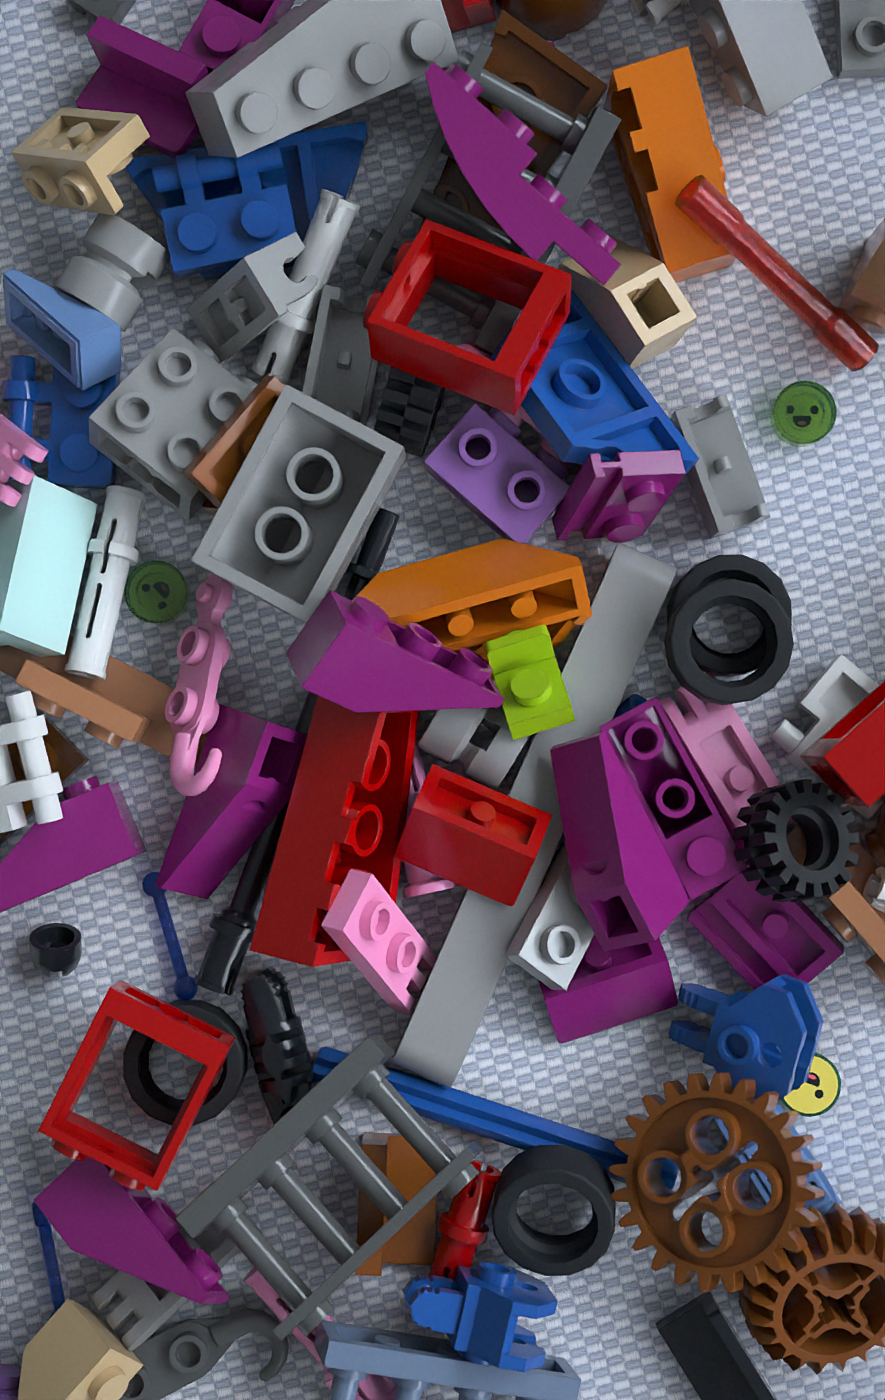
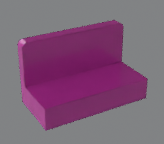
(143, 80)
(611, 990)

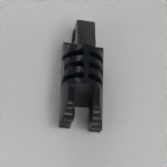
(276, 1042)

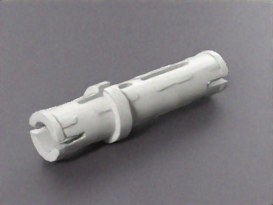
(323, 246)
(105, 585)

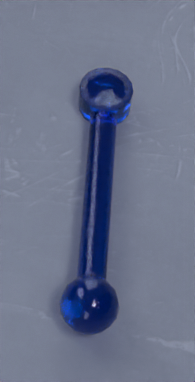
(184, 985)
(49, 1257)

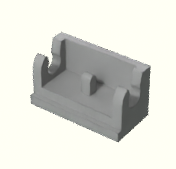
(249, 298)
(340, 357)
(723, 475)

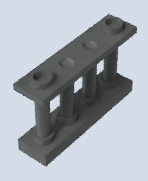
(580, 137)
(271, 1166)

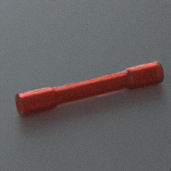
(728, 227)

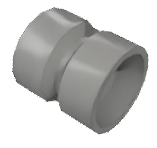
(113, 268)
(450, 737)

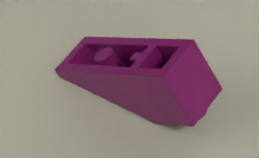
(89, 838)

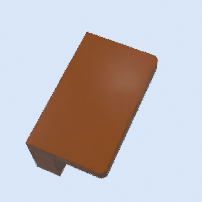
(226, 451)
(409, 1174)

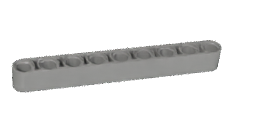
(484, 928)

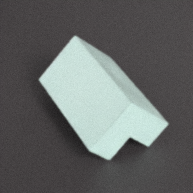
(42, 565)

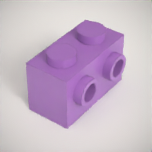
(498, 474)

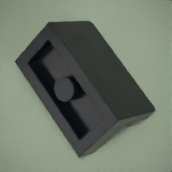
(712, 1352)

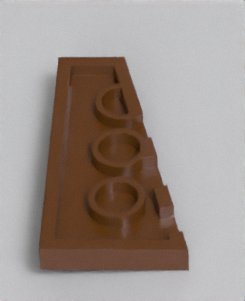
(546, 74)

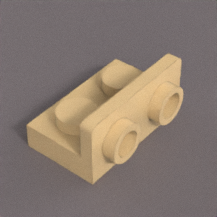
(74, 153)

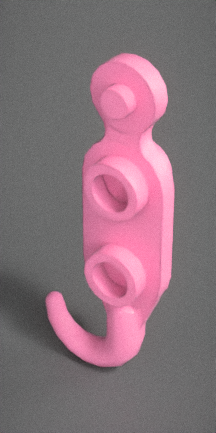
(193, 702)

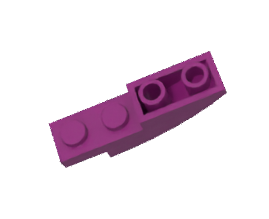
(493, 156)

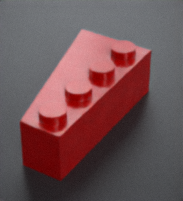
(339, 818)

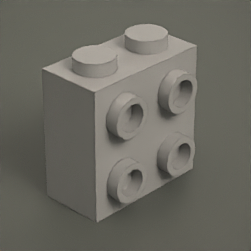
(167, 416)

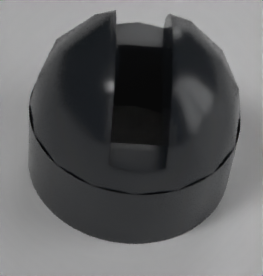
(55, 948)

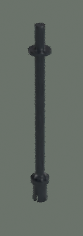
(237, 922)

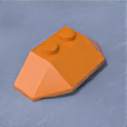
(485, 594)

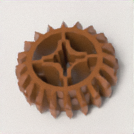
(828, 1298)

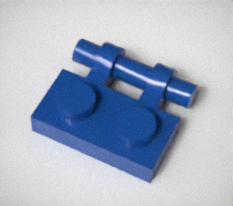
(228, 228)
(70, 455)

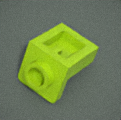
(529, 681)

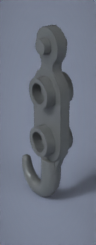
(194, 1347)

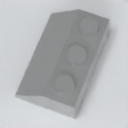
(300, 504)

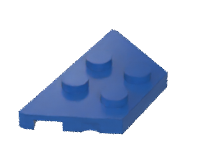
(311, 162)
(593, 400)

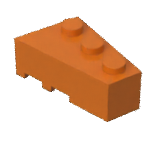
(661, 149)

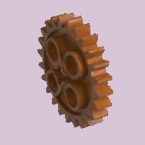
(750, 1229)

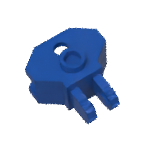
(756, 1033)
(482, 1313)

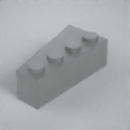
(764, 49)
(316, 66)

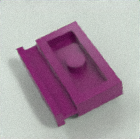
(618, 496)
(764, 935)

